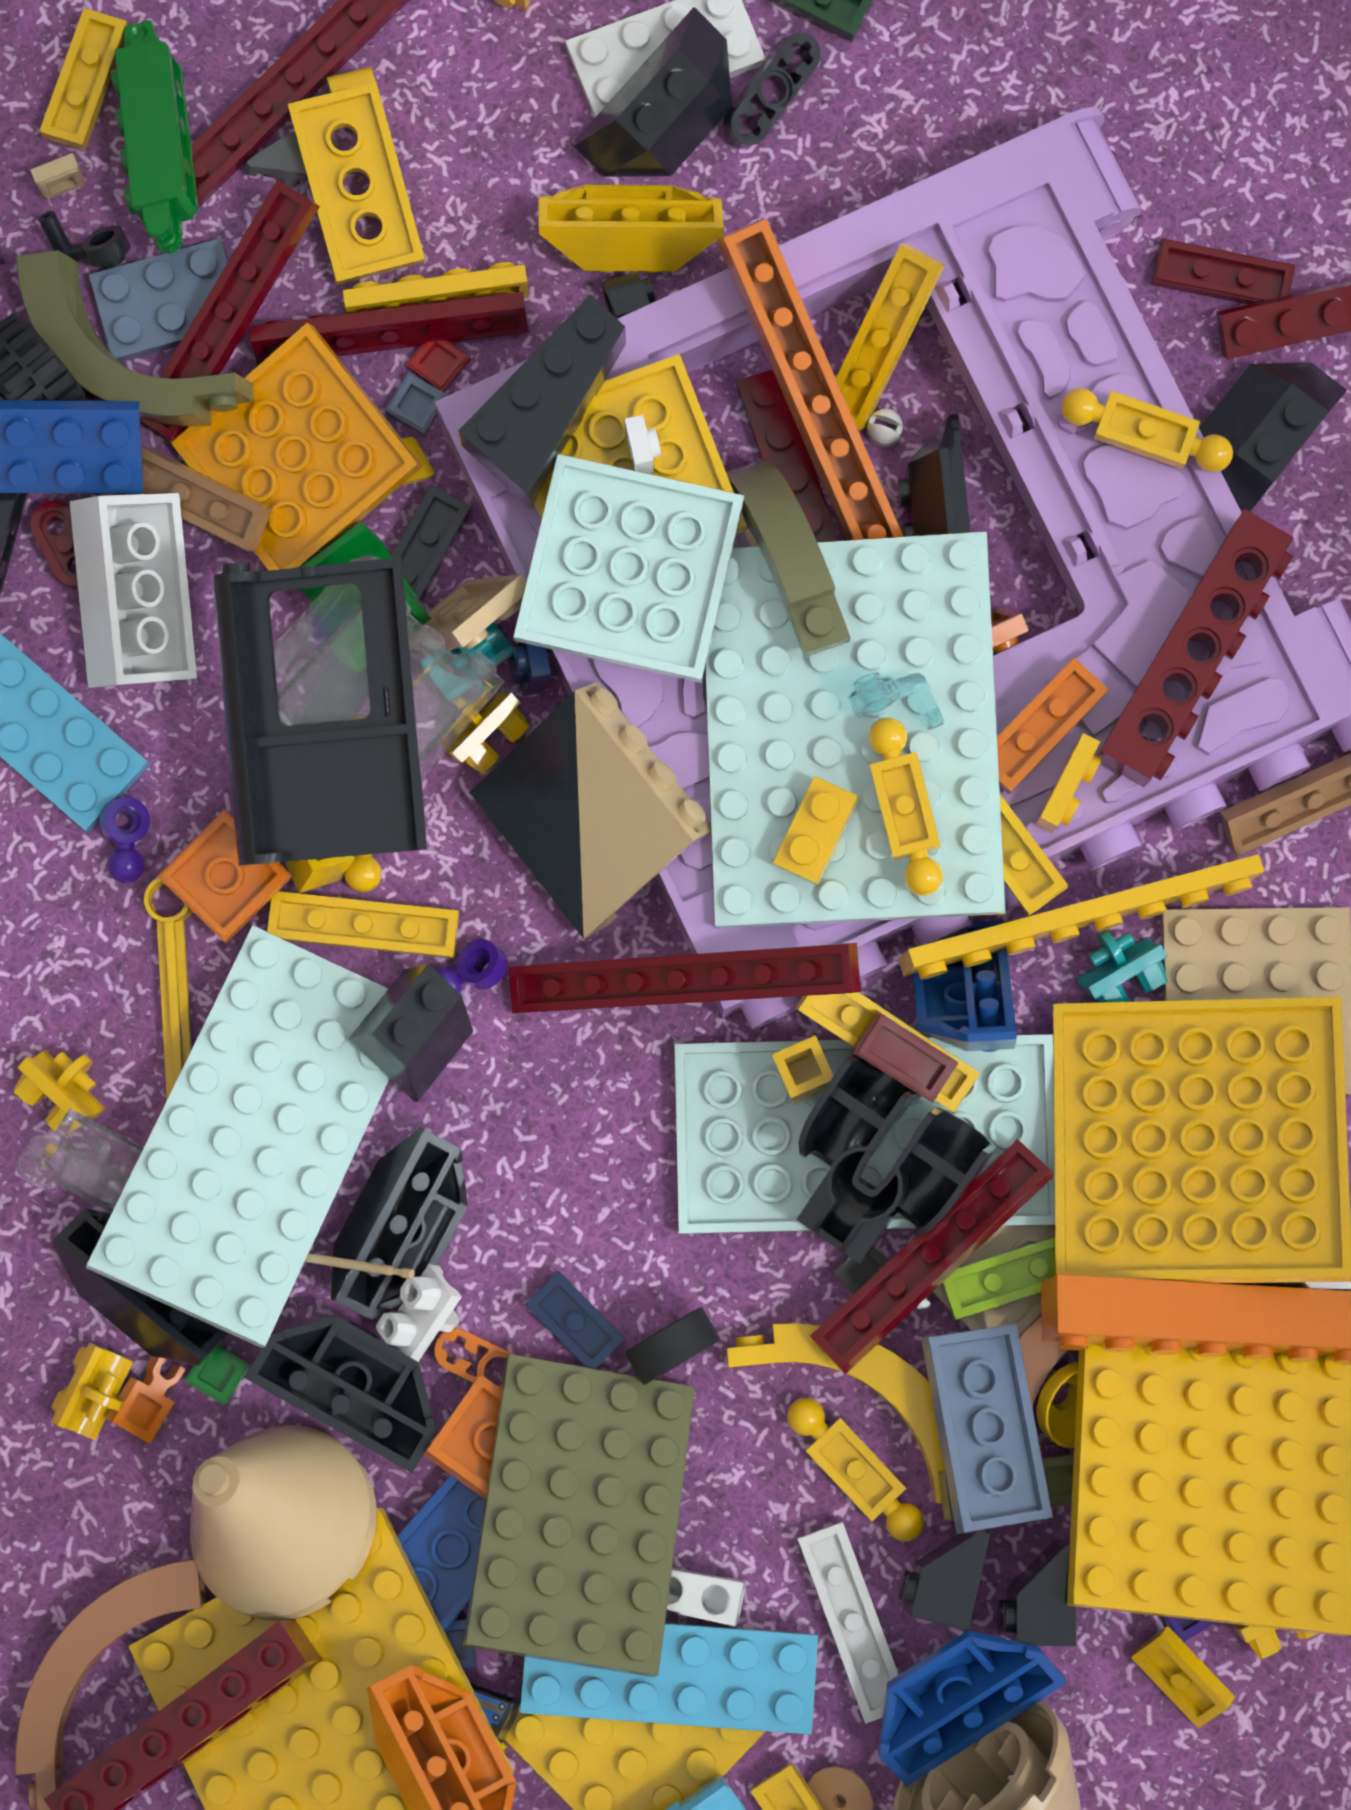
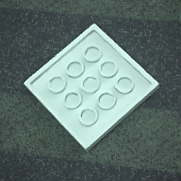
(629, 568)

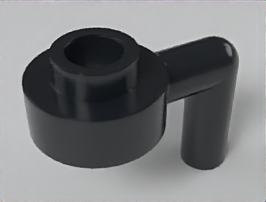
(101, 248)

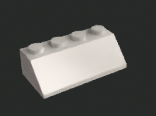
(133, 589)

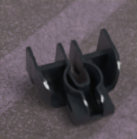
(924, 1180)

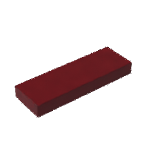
(1220, 273)

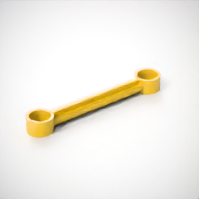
(173, 986)

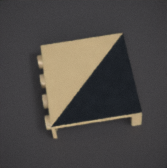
(590, 808)

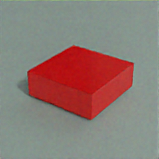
(438, 363)

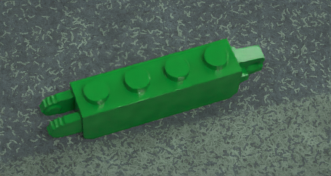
(155, 135)

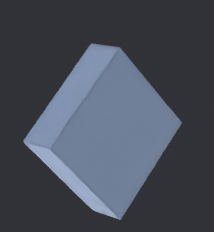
(415, 404)

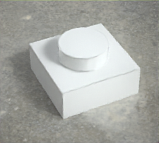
(642, 444)

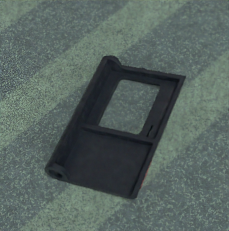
(323, 783)

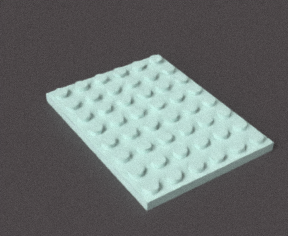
(789, 718)

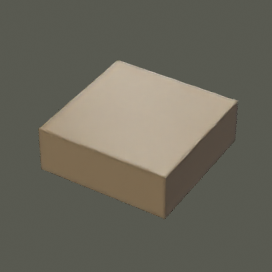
(58, 176)

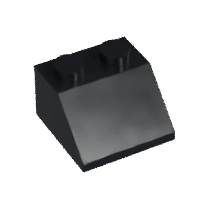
(414, 1029)
(946, 1581)
(1037, 1601)

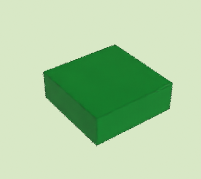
(219, 1374)

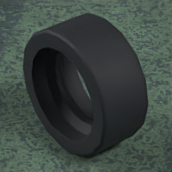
(672, 1345)

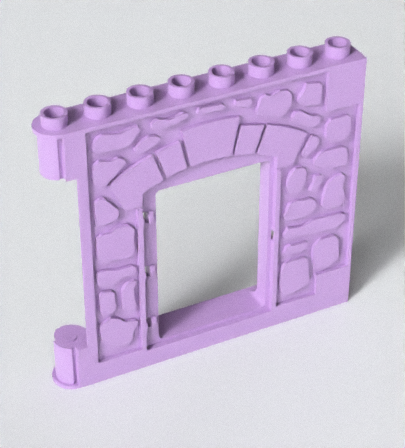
(1039, 319)

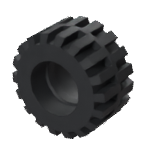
(31, 367)

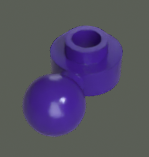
(125, 862)
(471, 963)

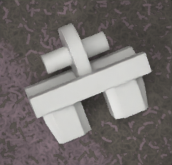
(424, 1311)

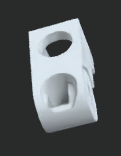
(706, 1596)

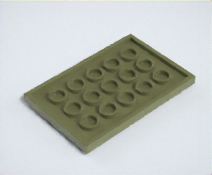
(580, 1517)

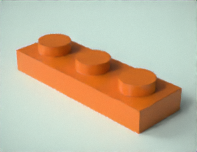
(1046, 722)

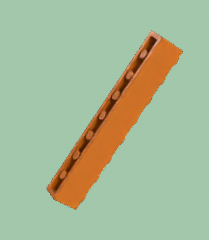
(808, 382)
(1197, 1317)

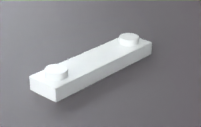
(850, 1616)

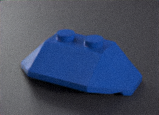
(969, 1004)
(959, 1699)

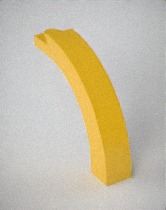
(880, 1370)

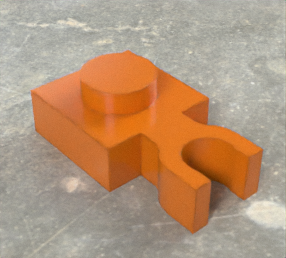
(144, 1402)

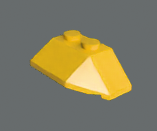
(630, 226)

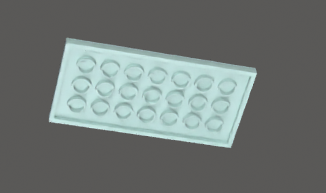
(743, 1131)
(249, 1143)

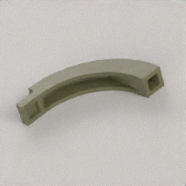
(58, 314)
(791, 556)

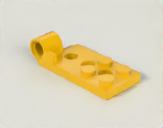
(356, 105)

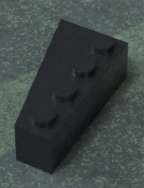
(545, 401)

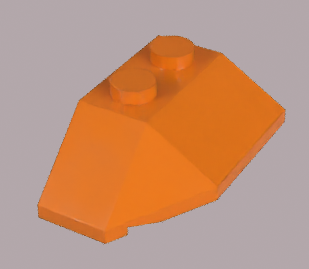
(438, 1744)

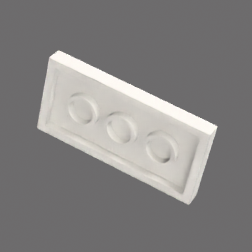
(613, 53)

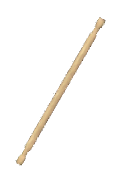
(359, 1265)

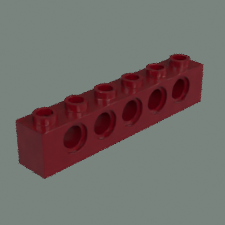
(1248, 541)
(190, 1721)

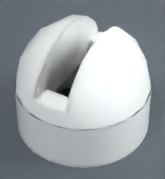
(883, 434)

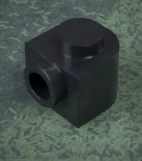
(627, 294)

